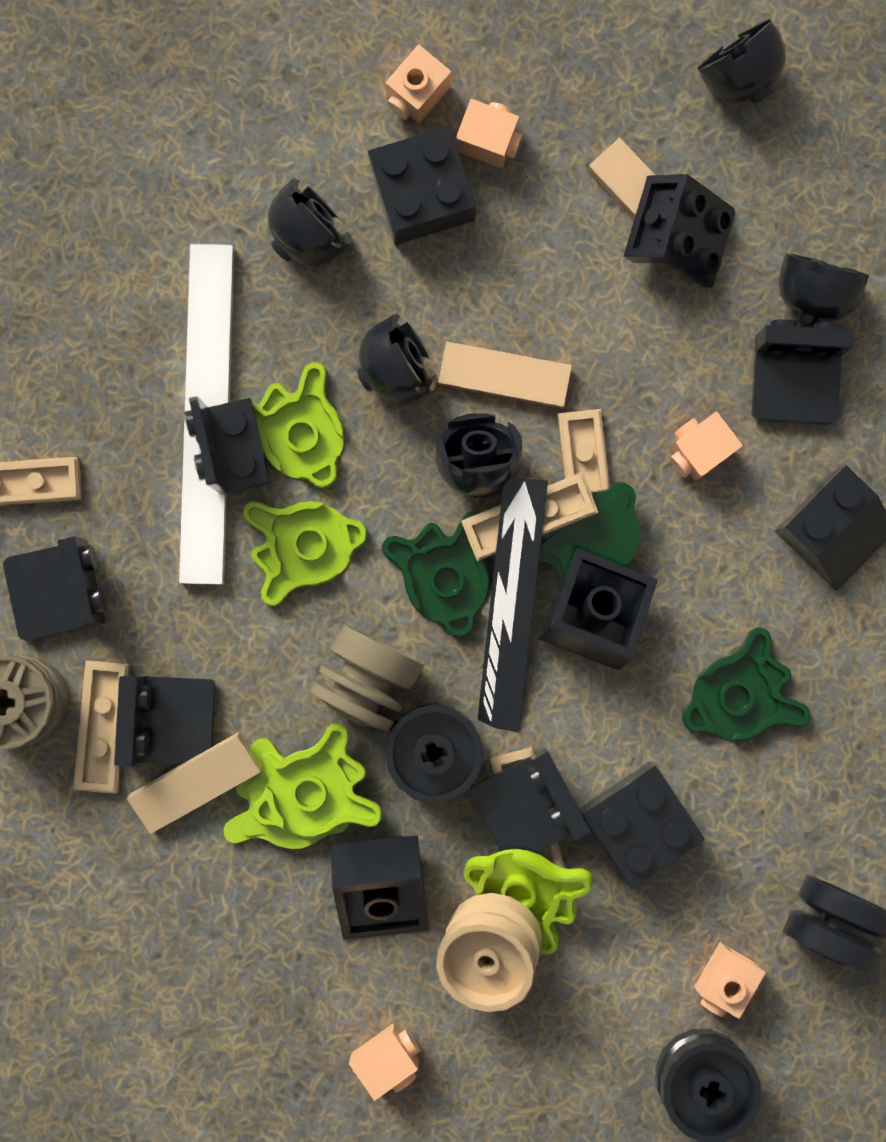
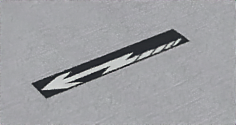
(512, 602)

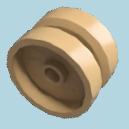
(489, 952)

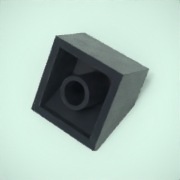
(837, 526)
(599, 610)
(379, 887)

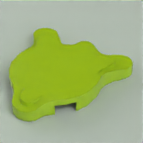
(302, 429)
(302, 546)
(315, 789)
(245, 826)
(534, 882)

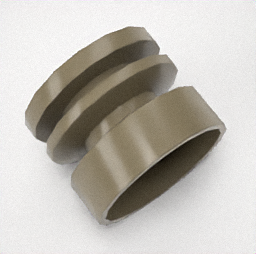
(366, 679)
(39, 699)

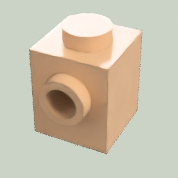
(417, 85)
(489, 133)
(702, 446)
(728, 982)
(386, 1061)

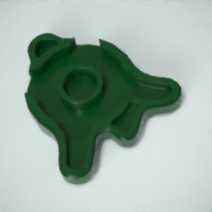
(609, 534)
(441, 575)
(742, 693)

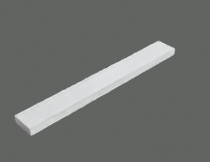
(209, 379)

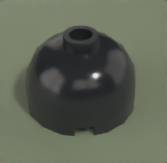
(746, 65)
(304, 227)
(819, 288)
(394, 362)
(478, 454)

